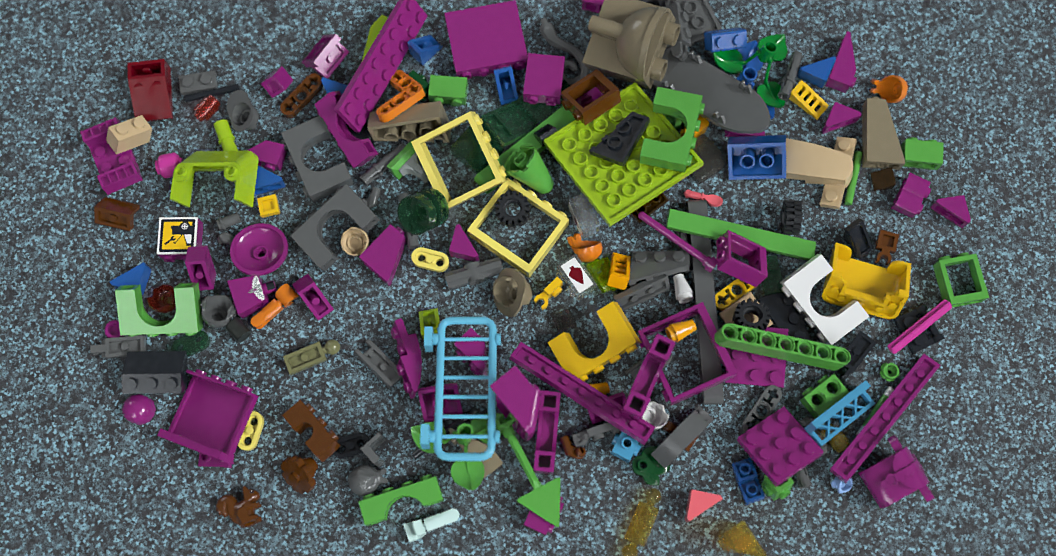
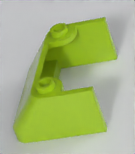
(237, 167)

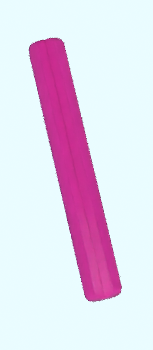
(919, 326)

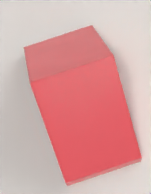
(699, 502)

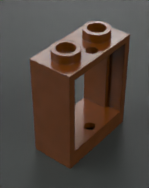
(596, 108)

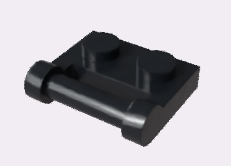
(921, 341)

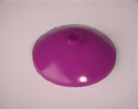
(253, 242)

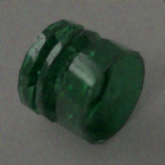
(423, 211)

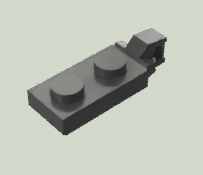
(119, 346)
(597, 433)

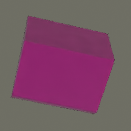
(450, 406)

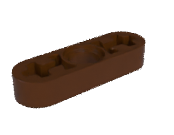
(288, 102)

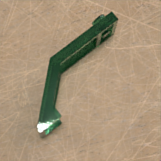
(517, 119)

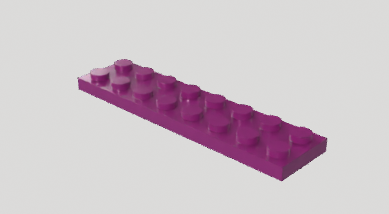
(380, 63)

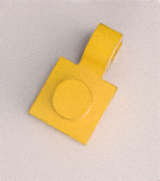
(552, 289)

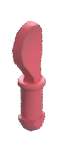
(712, 200)

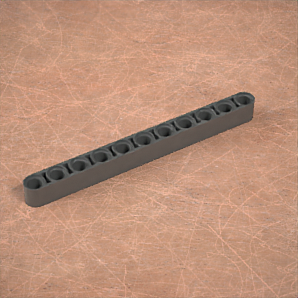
(704, 292)

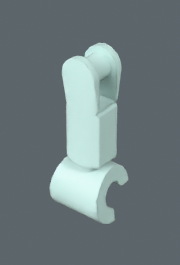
(416, 529)

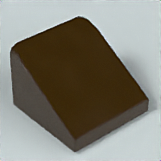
(883, 179)

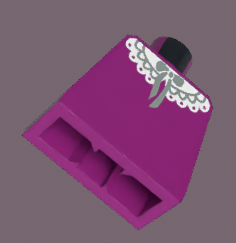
(250, 294)

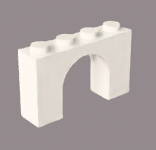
(799, 287)

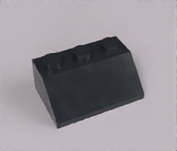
(155, 372)

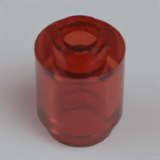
(206, 108)

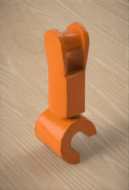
(285, 296)

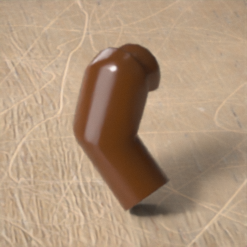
(570, 450)

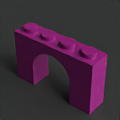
(643, 385)

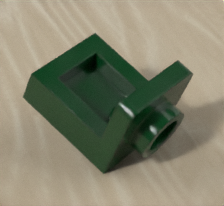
(420, 78)

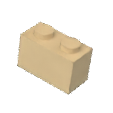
(129, 134)

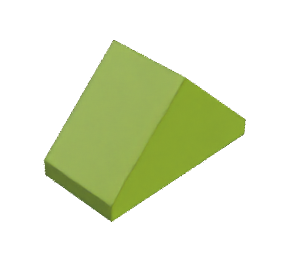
(429, 318)

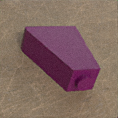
(385, 253)

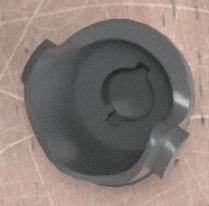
(217, 310)

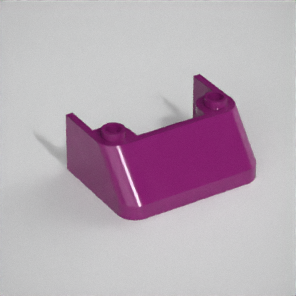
(520, 399)

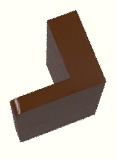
(115, 213)

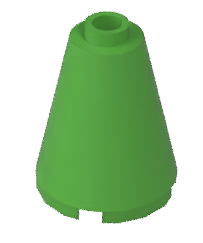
(529, 169)

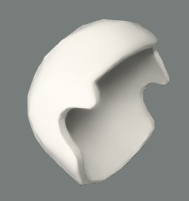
(656, 415)

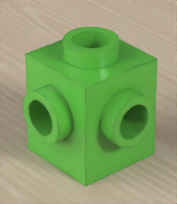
(780, 491)

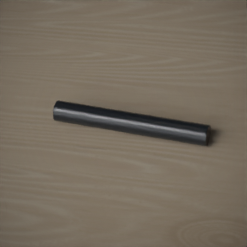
(214, 92)

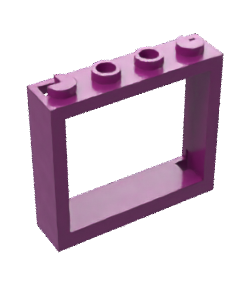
(722, 353)

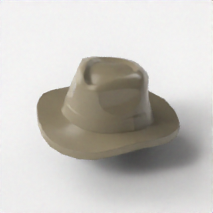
(511, 292)

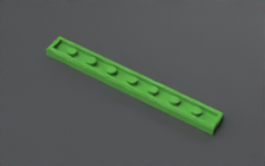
(715, 228)

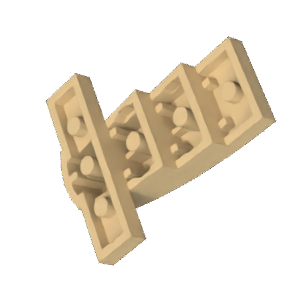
(822, 166)

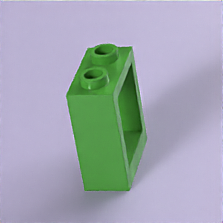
(944, 283)

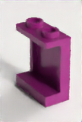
(544, 79)

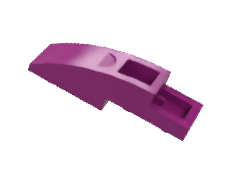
(410, 357)

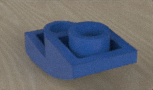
(748, 481)

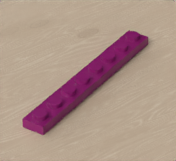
(581, 392)
(884, 418)

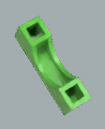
(376, 508)

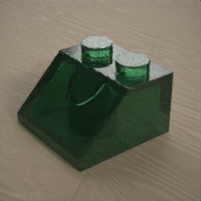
(469, 152)

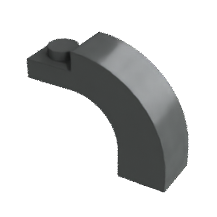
(682, 436)

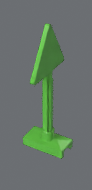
(544, 498)

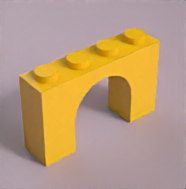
(621, 340)

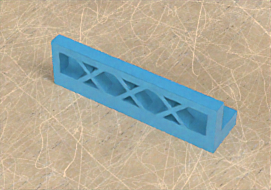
(839, 407)

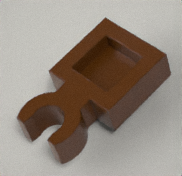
(887, 244)

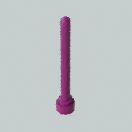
(708, 262)

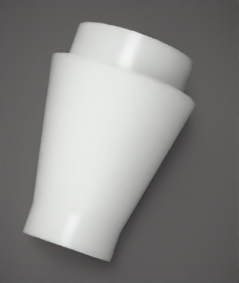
(683, 291)

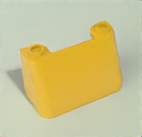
(876, 288)

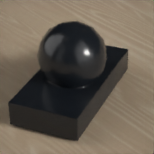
(858, 238)

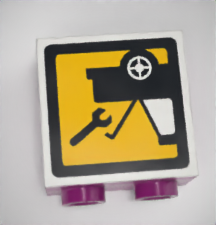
(177, 235)

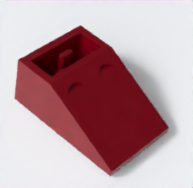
(151, 89)

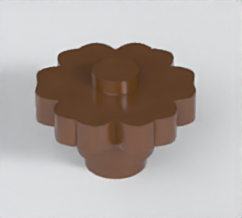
(299, 473)

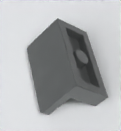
(370, 447)

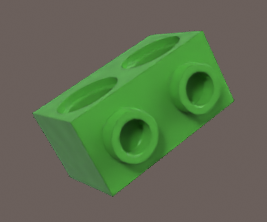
(826, 399)

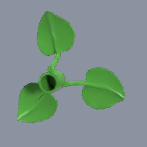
(464, 473)

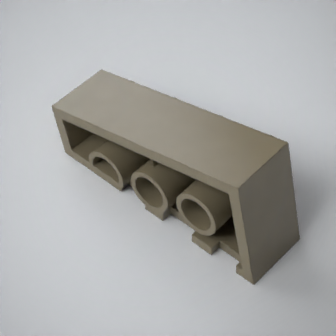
(411, 123)

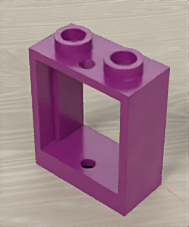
(755, 253)

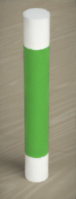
(887, 393)

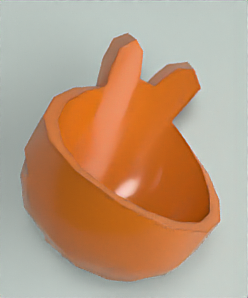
(891, 88)
(585, 250)

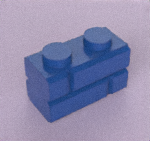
(725, 39)

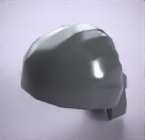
(366, 479)

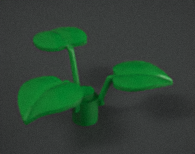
(769, 49)

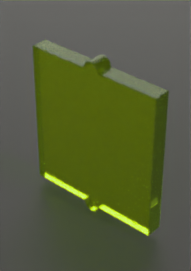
(599, 271)

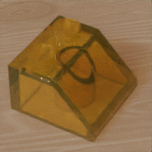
(740, 541)

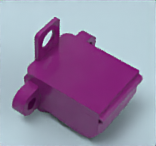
(896, 476)

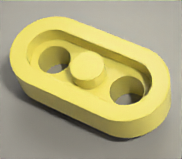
(430, 260)
(252, 432)

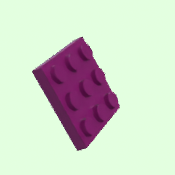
(756, 368)
(780, 446)

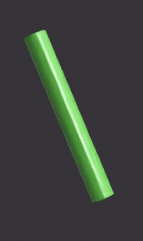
(852, 185)

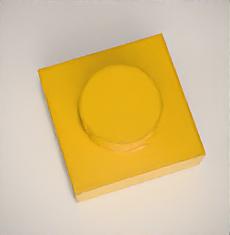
(268, 206)

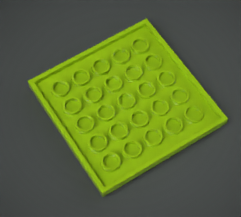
(608, 186)

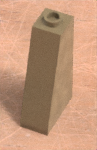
(879, 137)

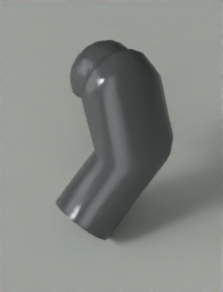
(372, 200)
(225, 238)

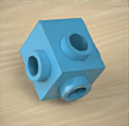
(622, 452)

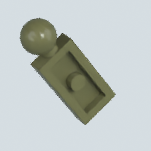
(310, 356)

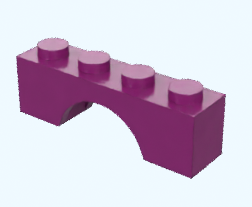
(356, 150)
(547, 432)

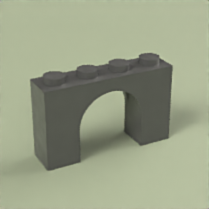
(317, 183)
(310, 236)

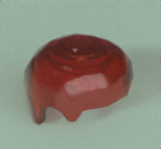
(162, 299)

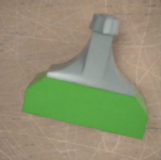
(407, 163)

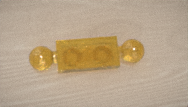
(642, 523)

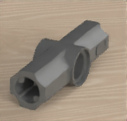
(473, 273)

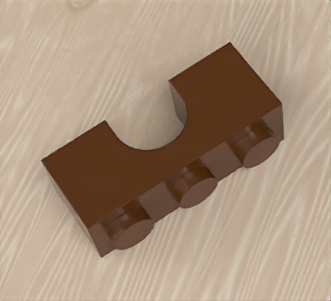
(322, 442)

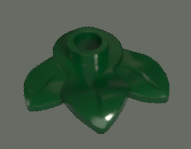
(652, 467)

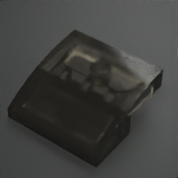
(711, 156)

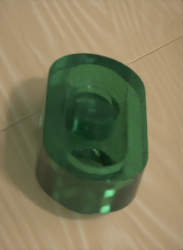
(189, 343)

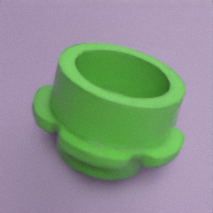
(894, 371)

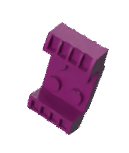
(114, 170)

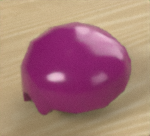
(138, 409)

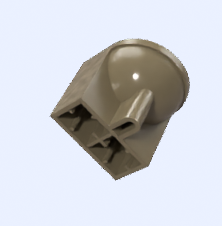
(631, 41)

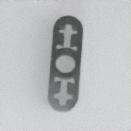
(774, 401)

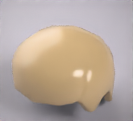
(354, 241)

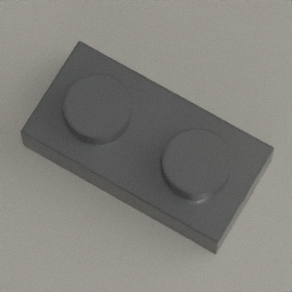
(198, 82)

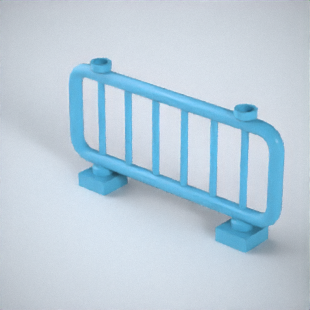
(435, 436)

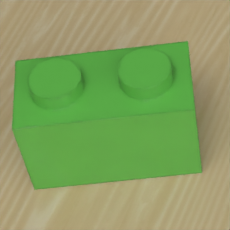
(448, 90)
(922, 153)

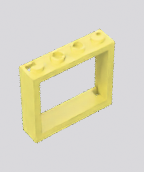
(484, 141)
(502, 252)

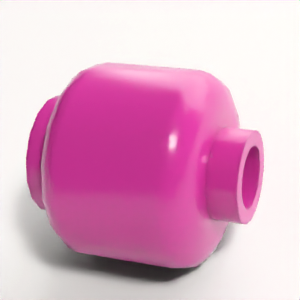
(166, 164)

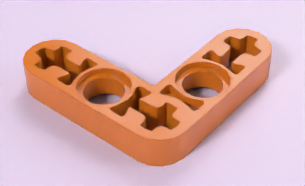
(407, 96)

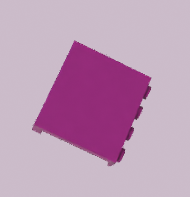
(486, 39)
(211, 416)

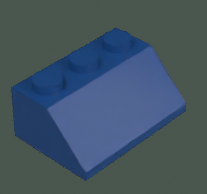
(757, 157)

